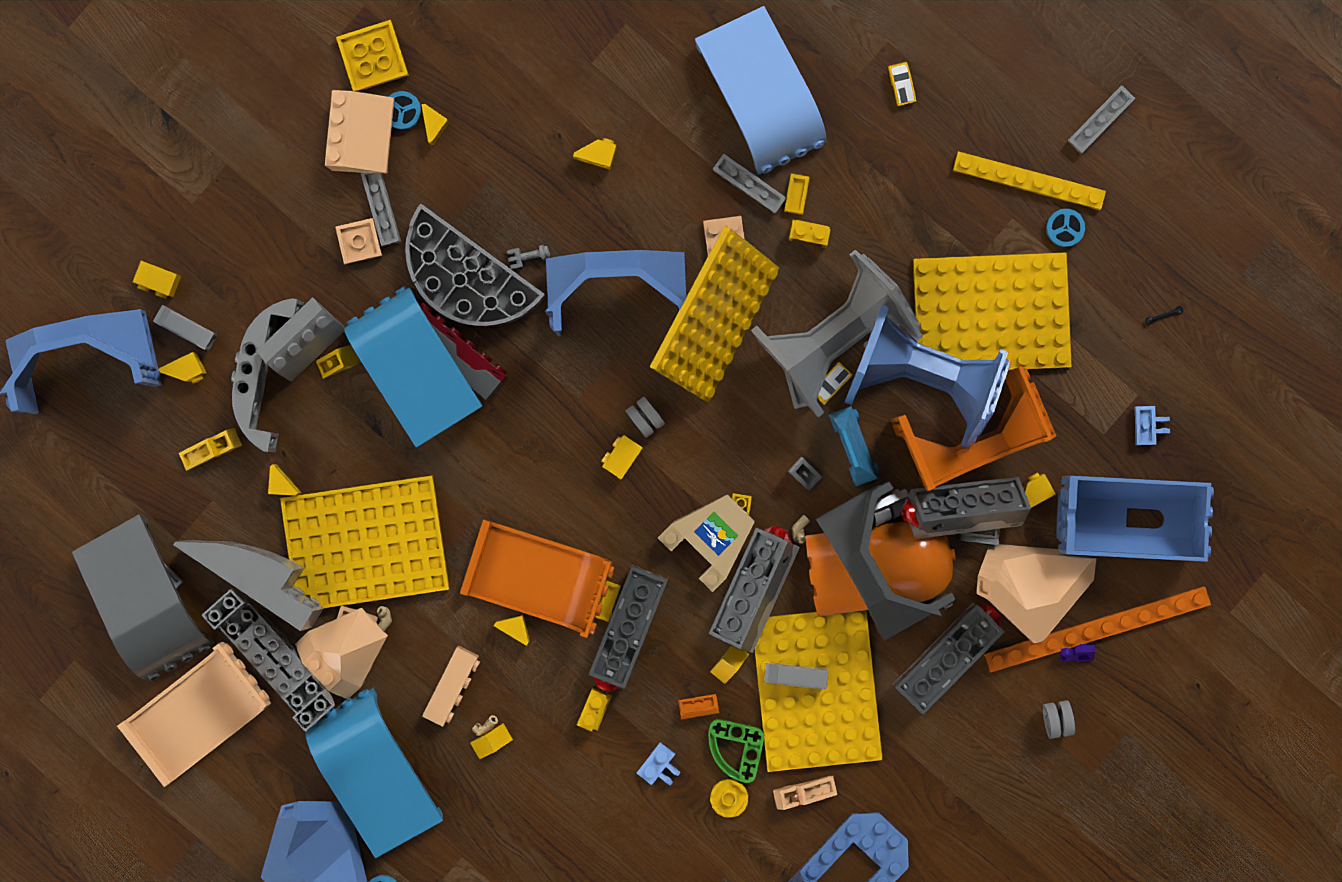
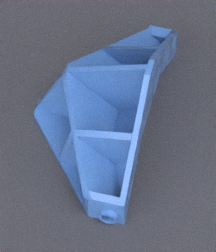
(313, 845)

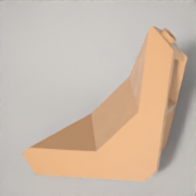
(1033, 585)

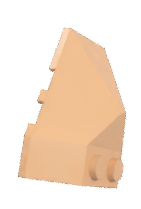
(342, 651)

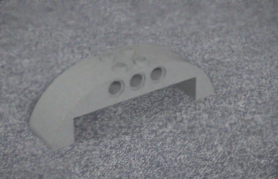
(248, 404)

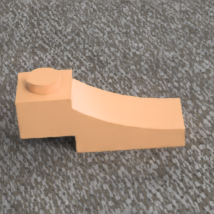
(804, 793)

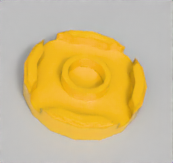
(729, 798)

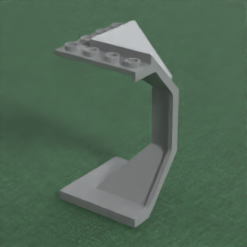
(809, 354)

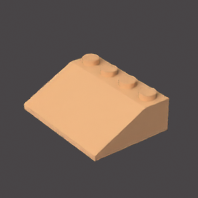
(359, 132)

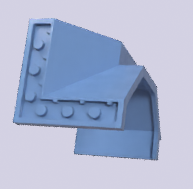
(658, 268)
(117, 334)
(970, 383)

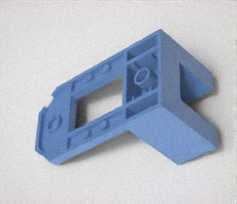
(872, 835)

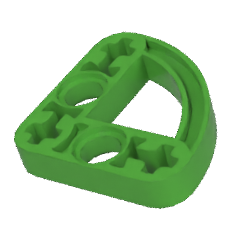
(749, 745)

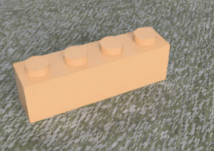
(450, 686)

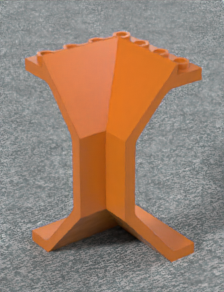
(1021, 426)

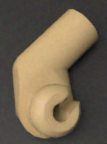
(798, 530)
(384, 617)
(488, 726)

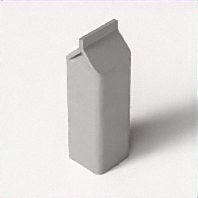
(185, 328)
(796, 675)

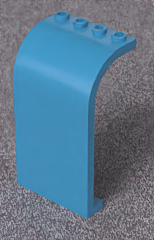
(411, 366)
(371, 774)

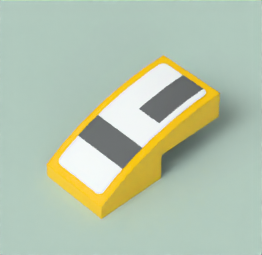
(902, 83)
(833, 382)

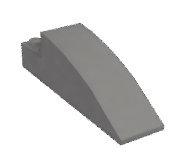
(259, 575)

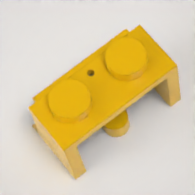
(809, 232)
(594, 709)

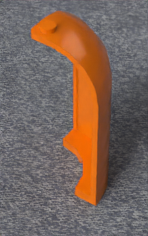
(910, 566)

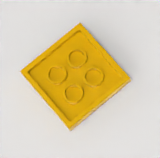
(372, 56)

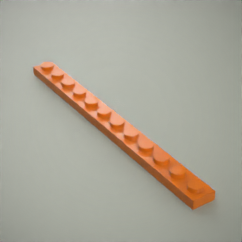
(1098, 628)

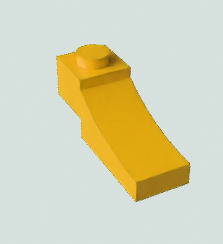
(210, 448)

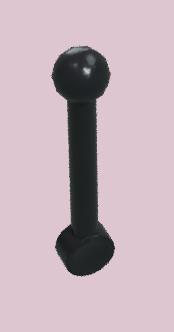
(1178, 310)

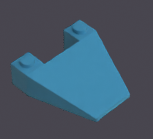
(862, 467)

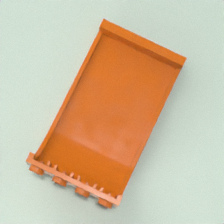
(537, 577)

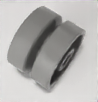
(645, 417)
(1058, 719)

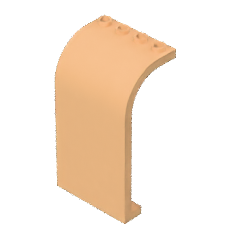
(195, 714)

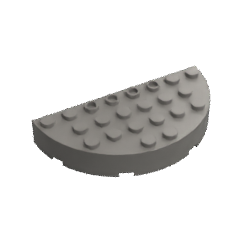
(462, 277)

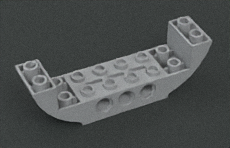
(271, 656)

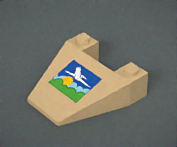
(716, 533)

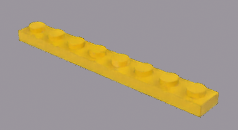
(1029, 180)

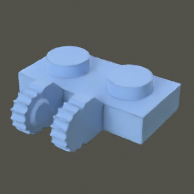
(1146, 425)
(656, 763)

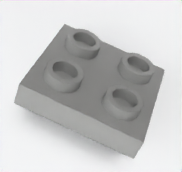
(889, 507)

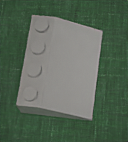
(301, 340)

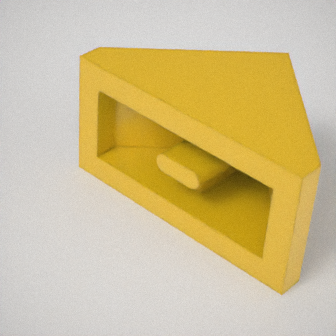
(434, 124)
(280, 483)
(515, 628)
(729, 663)
(491, 741)

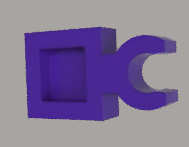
(1079, 654)

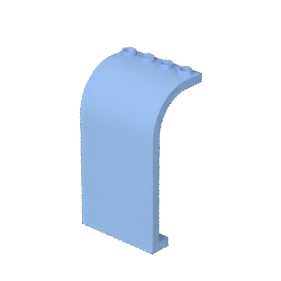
(763, 89)

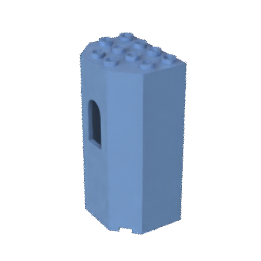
(1095, 517)

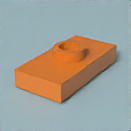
(698, 706)

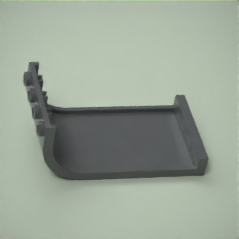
(139, 600)

